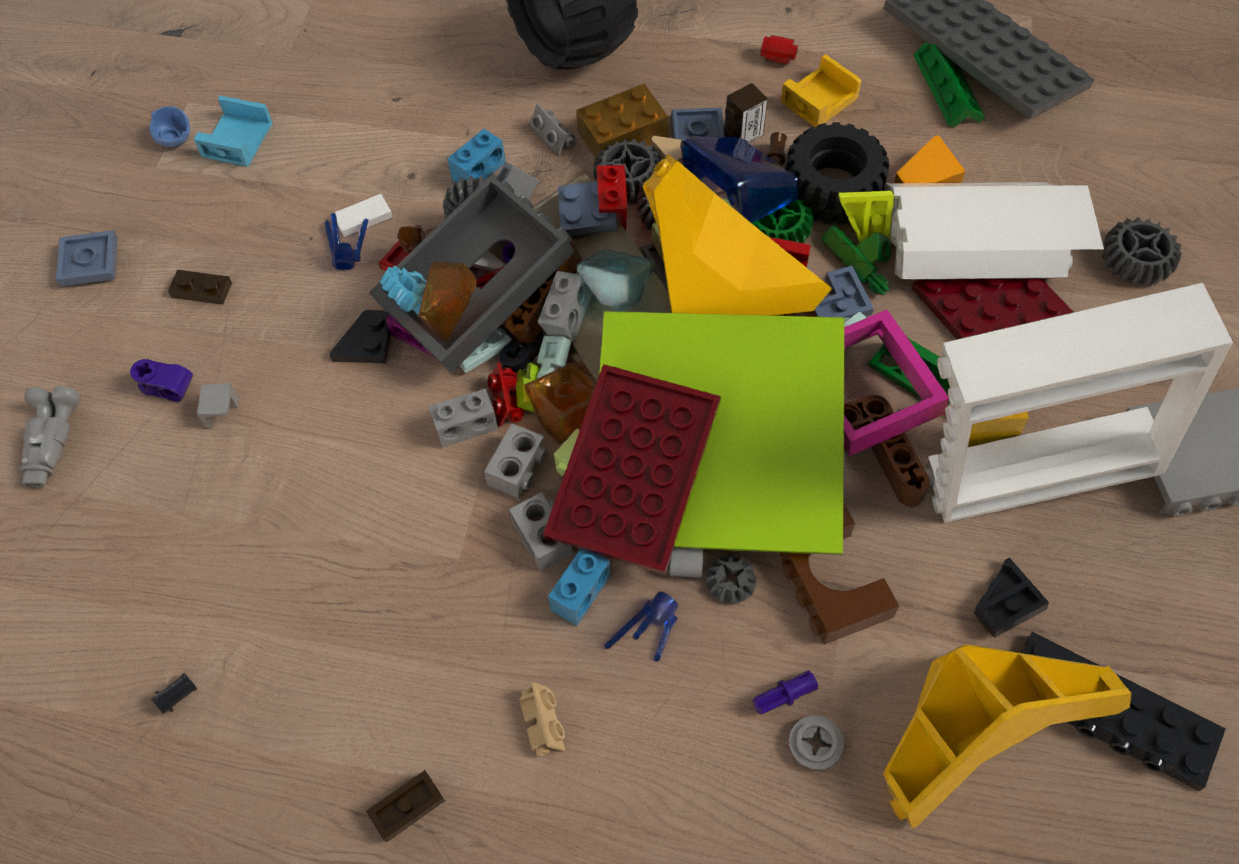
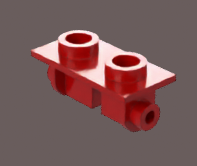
(502, 384)

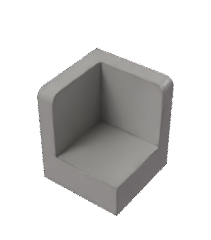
(521, 182)
(215, 402)

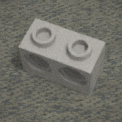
(565, 305)
(463, 418)
(510, 459)
(532, 531)

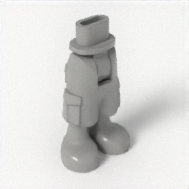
(45, 433)

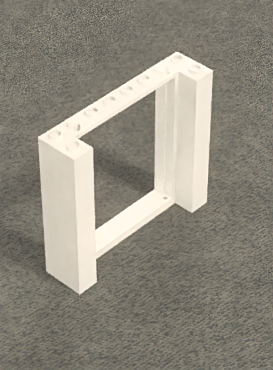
(1063, 362)

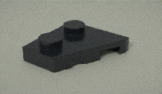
(365, 340)
(1009, 600)

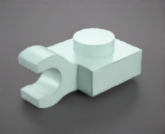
(553, 354)

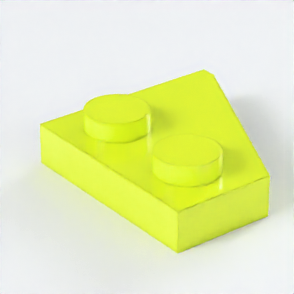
(868, 212)

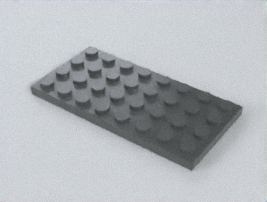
(994, 51)

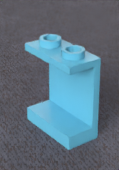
(237, 132)

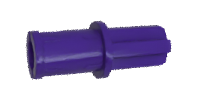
(786, 692)

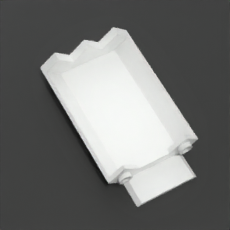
(990, 229)

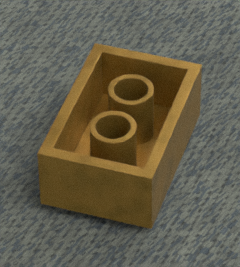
(621, 116)

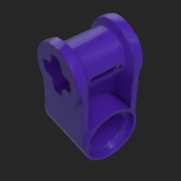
(161, 379)

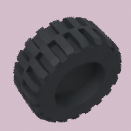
(838, 148)

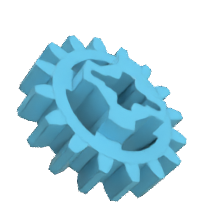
(404, 287)

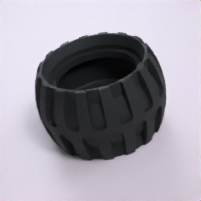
(573, 31)

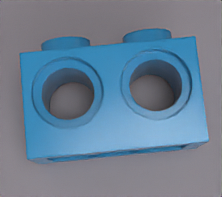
(477, 157)
(579, 586)

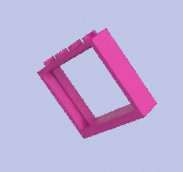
(928, 388)

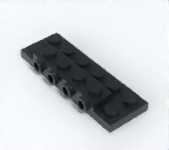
(1151, 730)

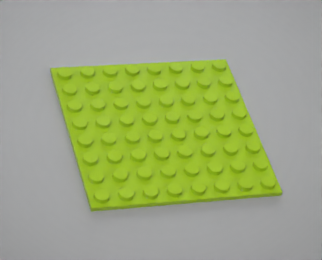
(779, 431)

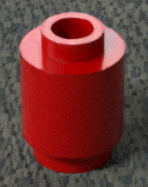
(779, 49)

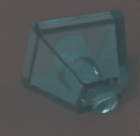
(616, 277)

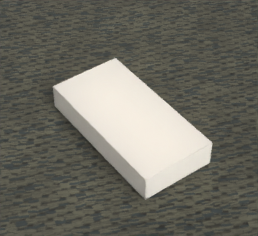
(373, 209)

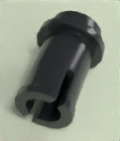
(173, 693)

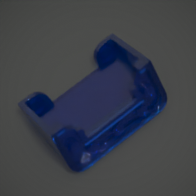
(742, 171)

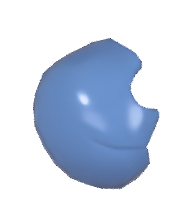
(169, 126)

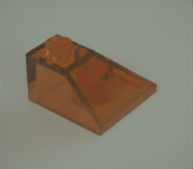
(446, 296)
(561, 400)

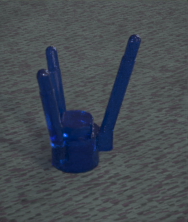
(342, 254)
(657, 611)

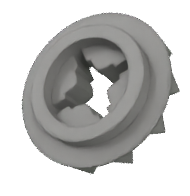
(829, 736)

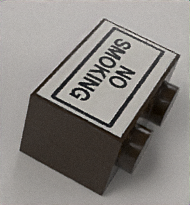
(745, 113)

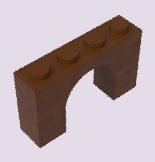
(834, 611)

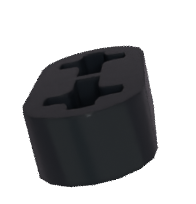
(525, 352)

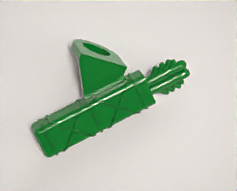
(861, 256)

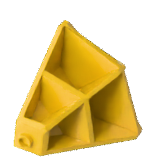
(718, 257)
(981, 705)

